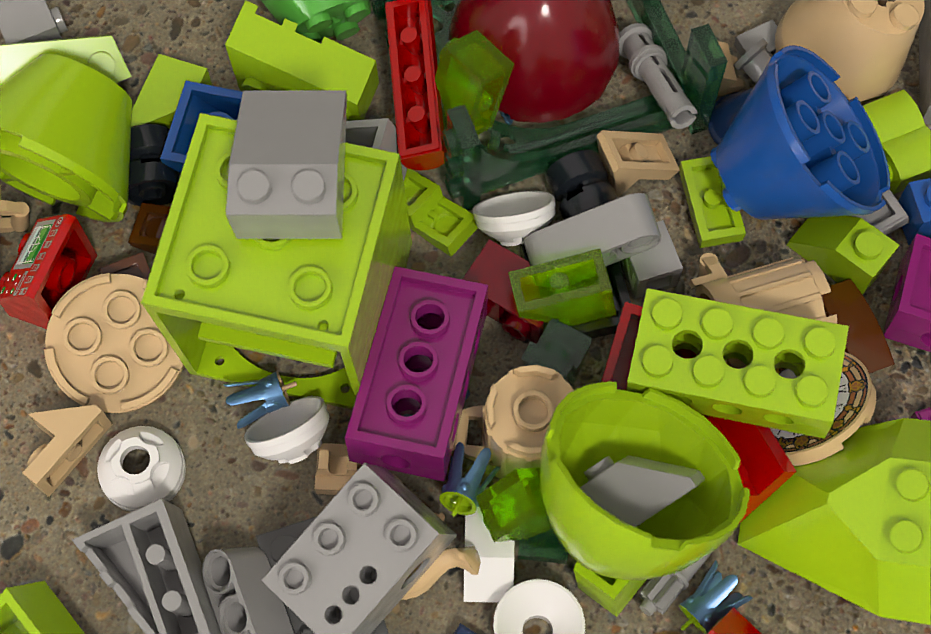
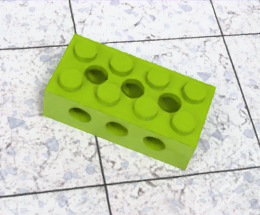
(756, 337)

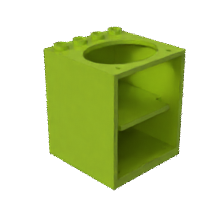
(276, 294)

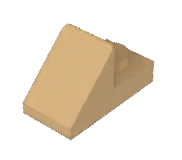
(635, 157)
(73, 435)

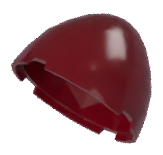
(558, 50)

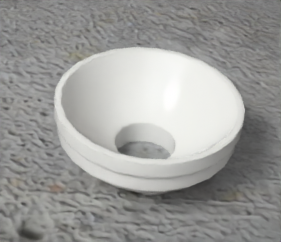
(514, 215)
(290, 431)
(159, 480)
(539, 600)

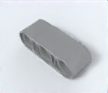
(617, 228)
(240, 596)

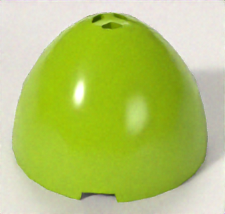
(650, 426)

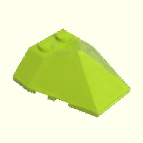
(857, 521)

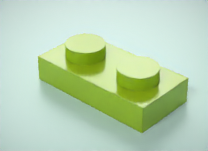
(711, 216)

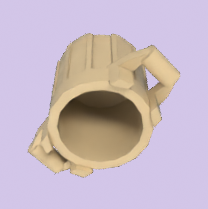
(778, 287)
(515, 418)

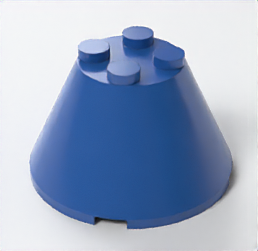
(801, 146)

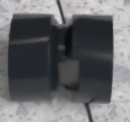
(148, 177)
(579, 183)

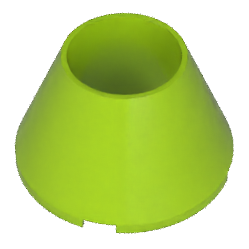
(67, 137)

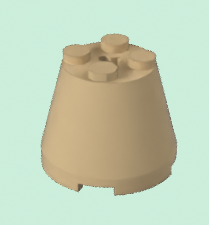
(857, 38)

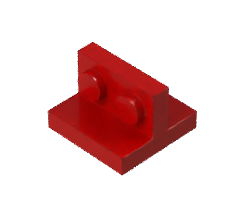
(762, 458)

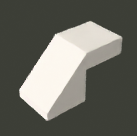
(496, 565)

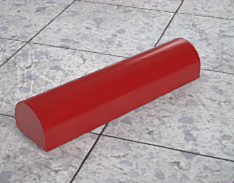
(414, 85)

